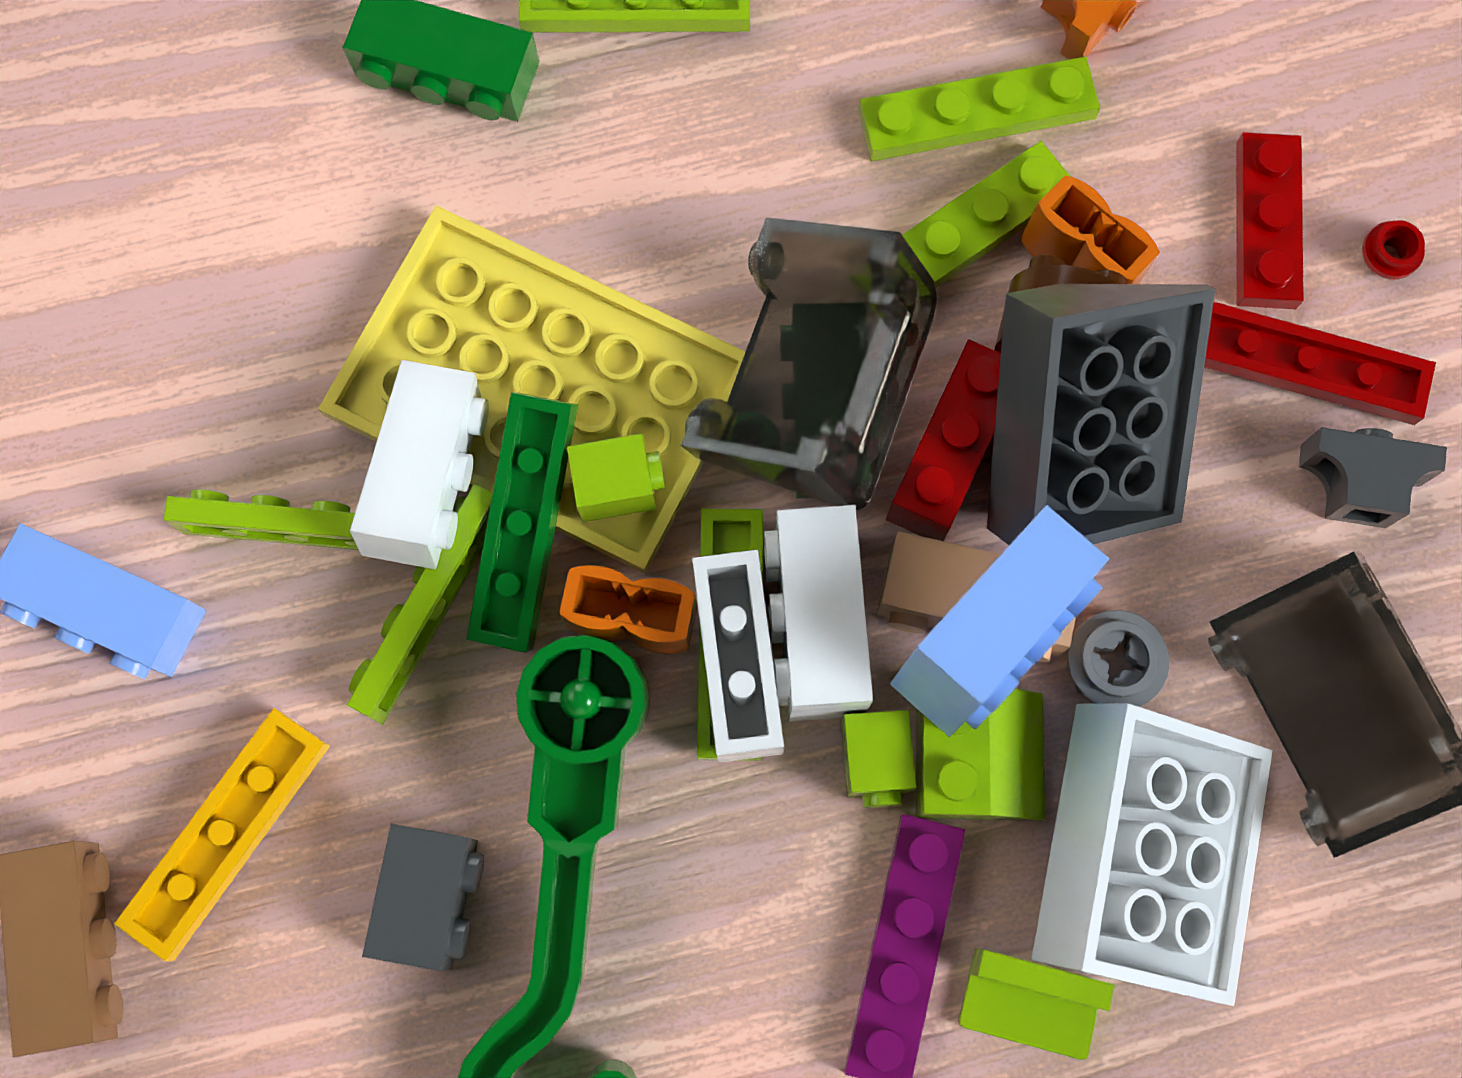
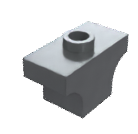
(1369, 473)

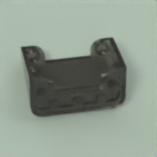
(823, 361)
(1347, 703)

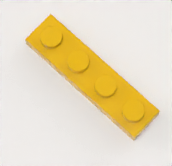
(222, 835)

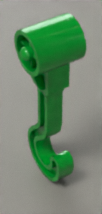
(580, 710)

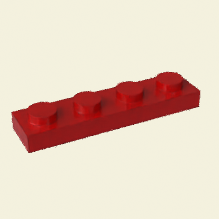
(1319, 364)

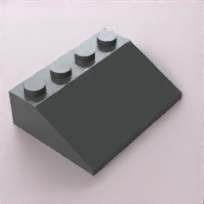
(1098, 406)

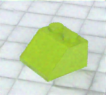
(984, 770)

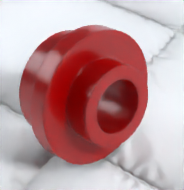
(1404, 238)

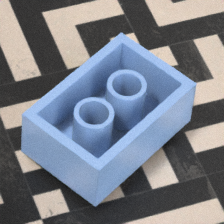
(1002, 624)

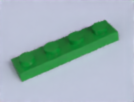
(521, 522)

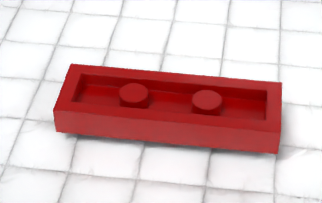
(1269, 221)

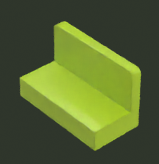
(1032, 1003)

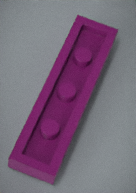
(904, 950)

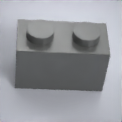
(423, 898)

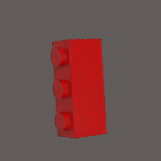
(950, 446)

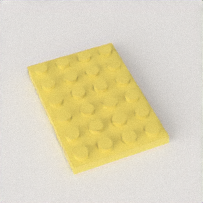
(547, 333)

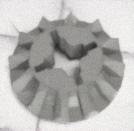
(1143, 648)

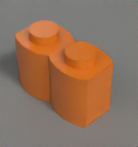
(1083, 232)
(611, 607)

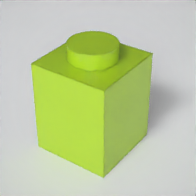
(614, 477)
(878, 757)

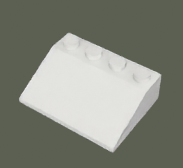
(1153, 852)

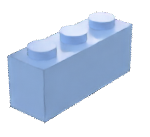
(95, 603)

